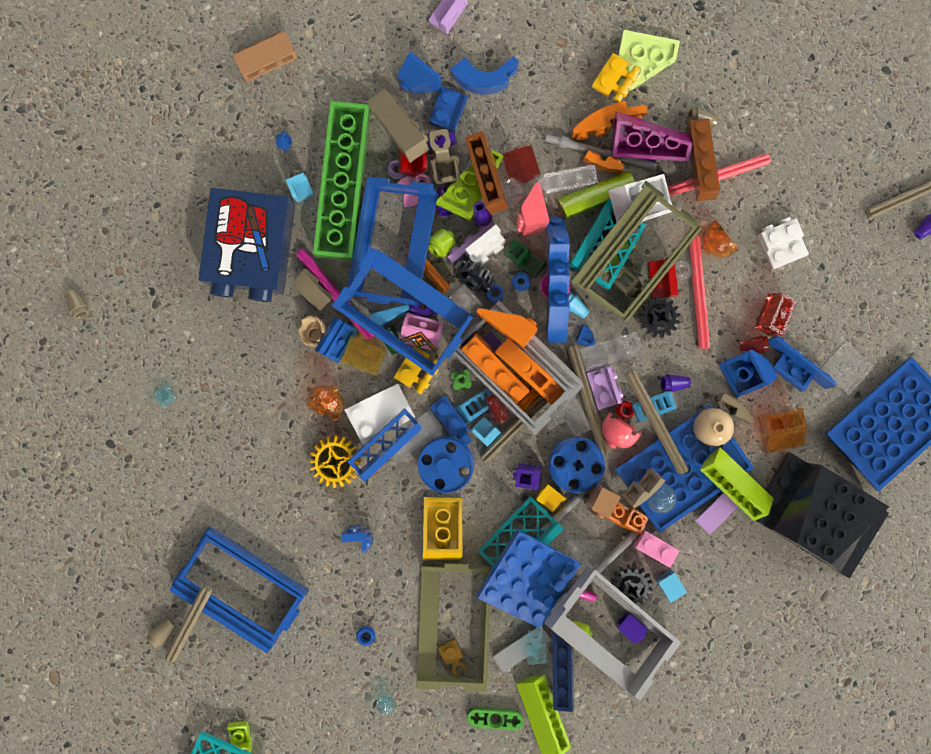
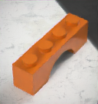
(484, 357)

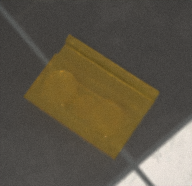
(363, 355)

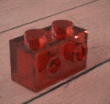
(775, 314)

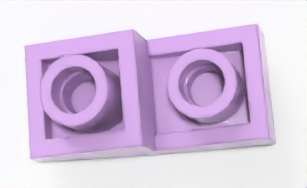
(716, 513)

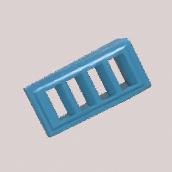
(387, 316)
(665, 403)
(464, 413)

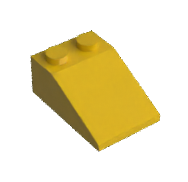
(442, 528)

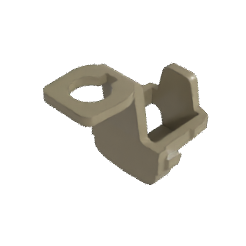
(444, 161)

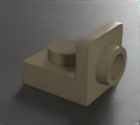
(628, 283)

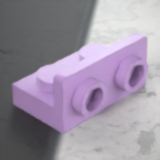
(604, 387)

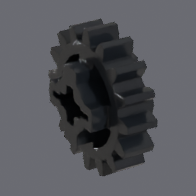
(473, 276)
(653, 312)
(637, 579)

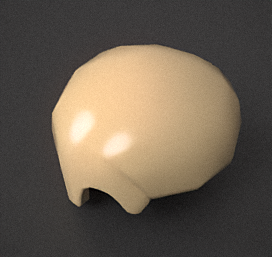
(312, 330)

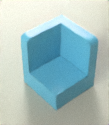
(300, 187)
(485, 431)
(670, 585)

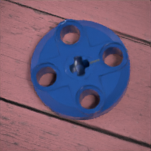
(446, 464)
(576, 464)

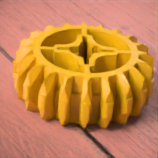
(333, 453)

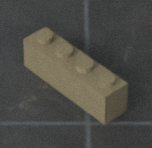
(397, 125)

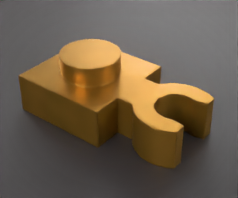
(452, 653)

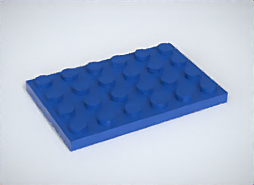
(887, 425)
(691, 487)

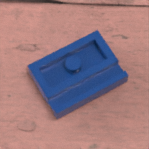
(448, 109)
(335, 340)

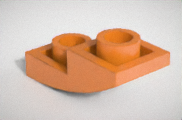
(610, 165)
(628, 518)

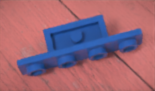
(796, 368)

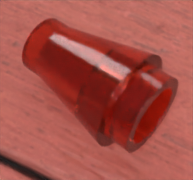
(759, 344)
(498, 411)

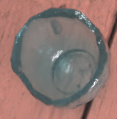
(662, 500)

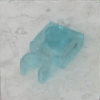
(536, 650)

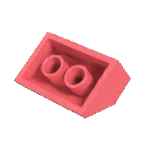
(533, 213)

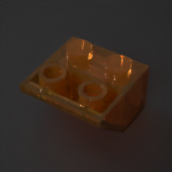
(783, 429)

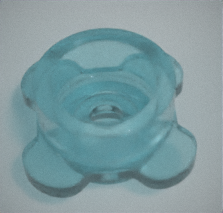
(159, 395)

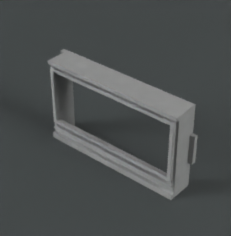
(542, 356)
(633, 683)

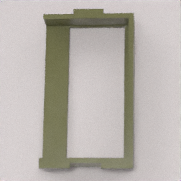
(619, 235)
(429, 630)

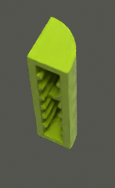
(592, 196)
(737, 484)
(543, 719)

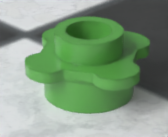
(457, 383)

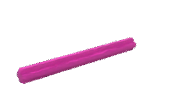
(326, 283)

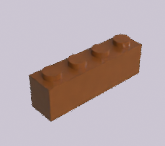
(703, 160)
(486, 172)

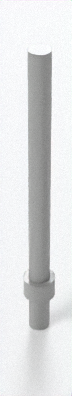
(564, 142)
(610, 557)

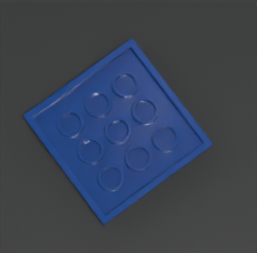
(528, 579)

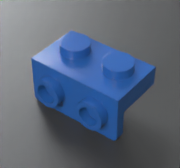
(355, 533)

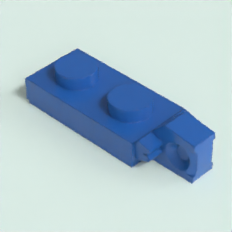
(451, 419)

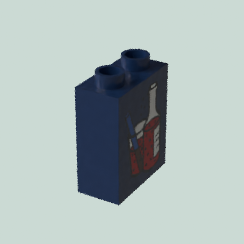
(246, 243)

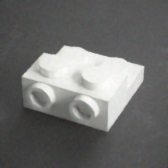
(783, 243)
(485, 246)

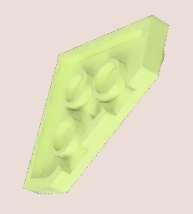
(647, 53)

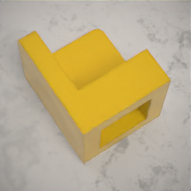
(549, 497)

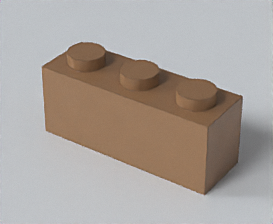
(265, 56)
(601, 501)

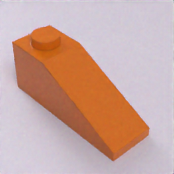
(512, 326)

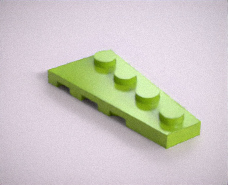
(465, 192)

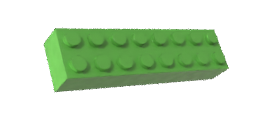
(342, 180)

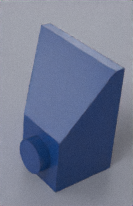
(418, 76)
(747, 372)

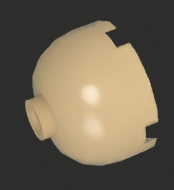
(713, 427)

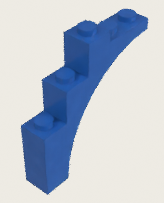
(558, 280)

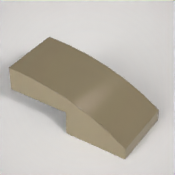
(311, 290)
(738, 410)
(640, 492)

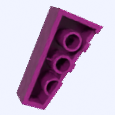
(647, 140)

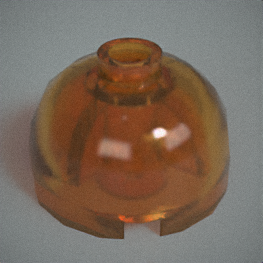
(717, 241)
(326, 401)

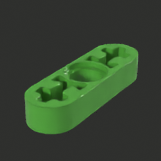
(500, 725)

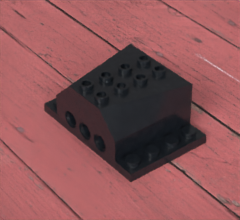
(823, 513)

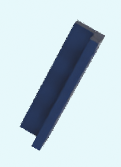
(562, 674)

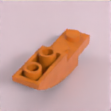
(601, 120)
(529, 371)

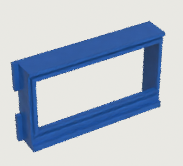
(420, 234)
(418, 289)
(226, 614)

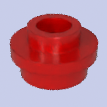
(629, 414)

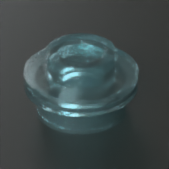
(386, 705)

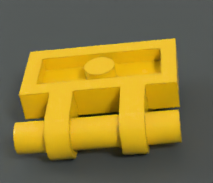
(611, 74)
(409, 371)

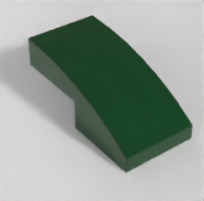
(524, 258)

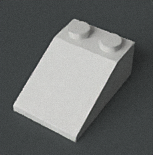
(623, 196)
(376, 411)

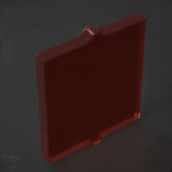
(521, 164)

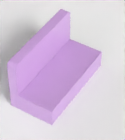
(447, 14)

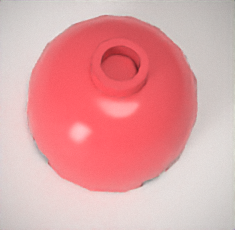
(618, 432)

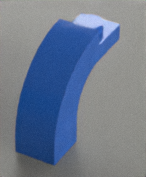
(483, 82)

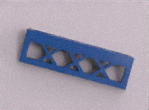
(389, 450)

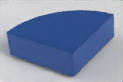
(585, 337)

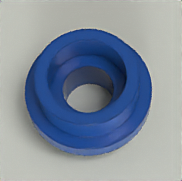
(283, 141)
(516, 286)
(495, 287)
(365, 641)

